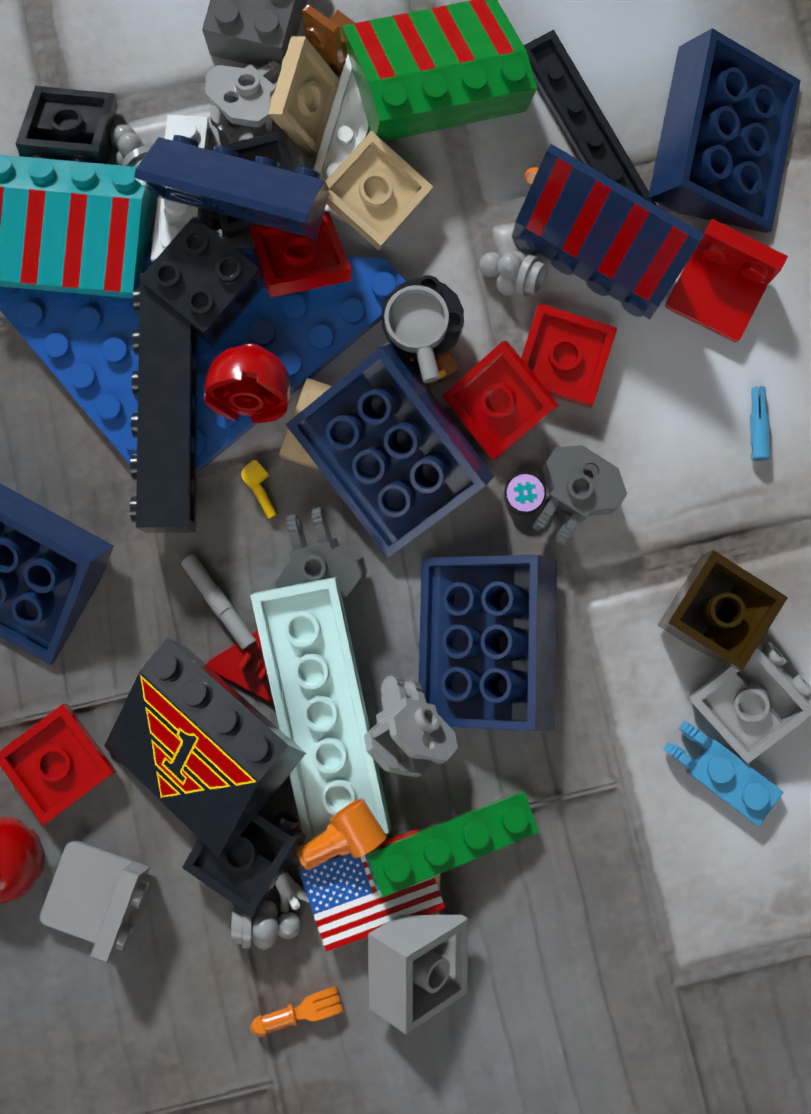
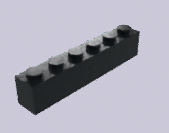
(165, 418)

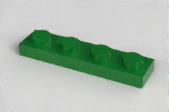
(451, 843)

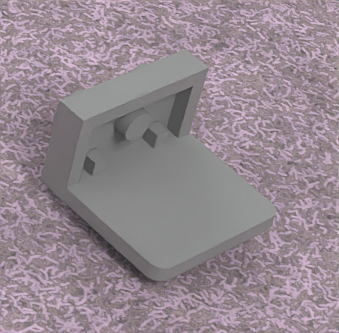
(95, 897)

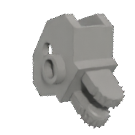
(242, 99)
(409, 728)

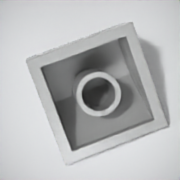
(417, 967)

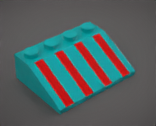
(73, 226)

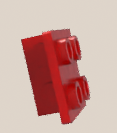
(724, 281)

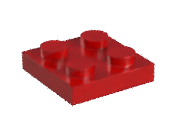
(298, 262)
(568, 353)
(500, 400)
(55, 764)

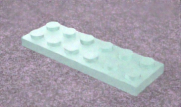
(319, 700)

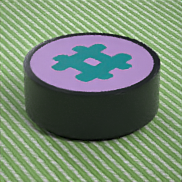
(524, 493)

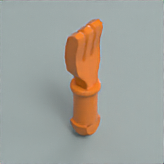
(313, 1008)

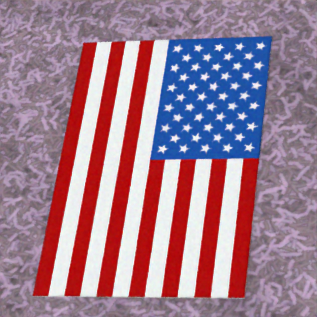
(348, 902)

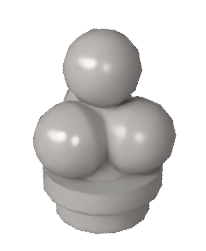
(130, 146)
(516, 272)
(263, 927)

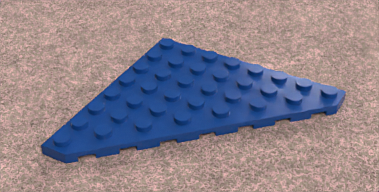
(92, 352)

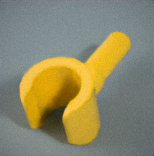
(253, 475)

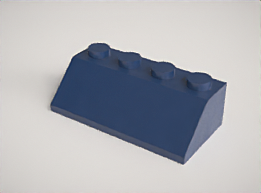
(235, 186)

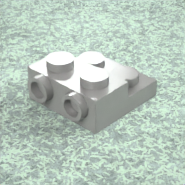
(754, 704)

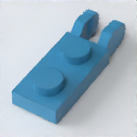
(726, 776)

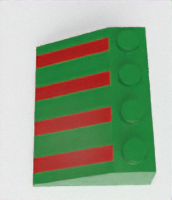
(439, 68)

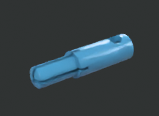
(759, 427)

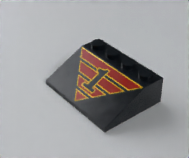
(200, 746)

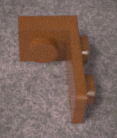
(327, 36)

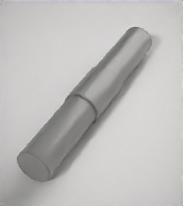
(218, 602)

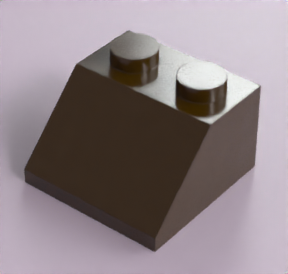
(722, 610)

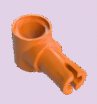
(351, 831)

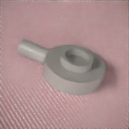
(417, 323)

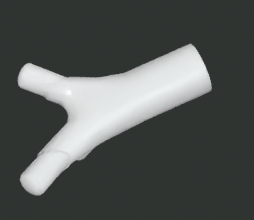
(290, 892)

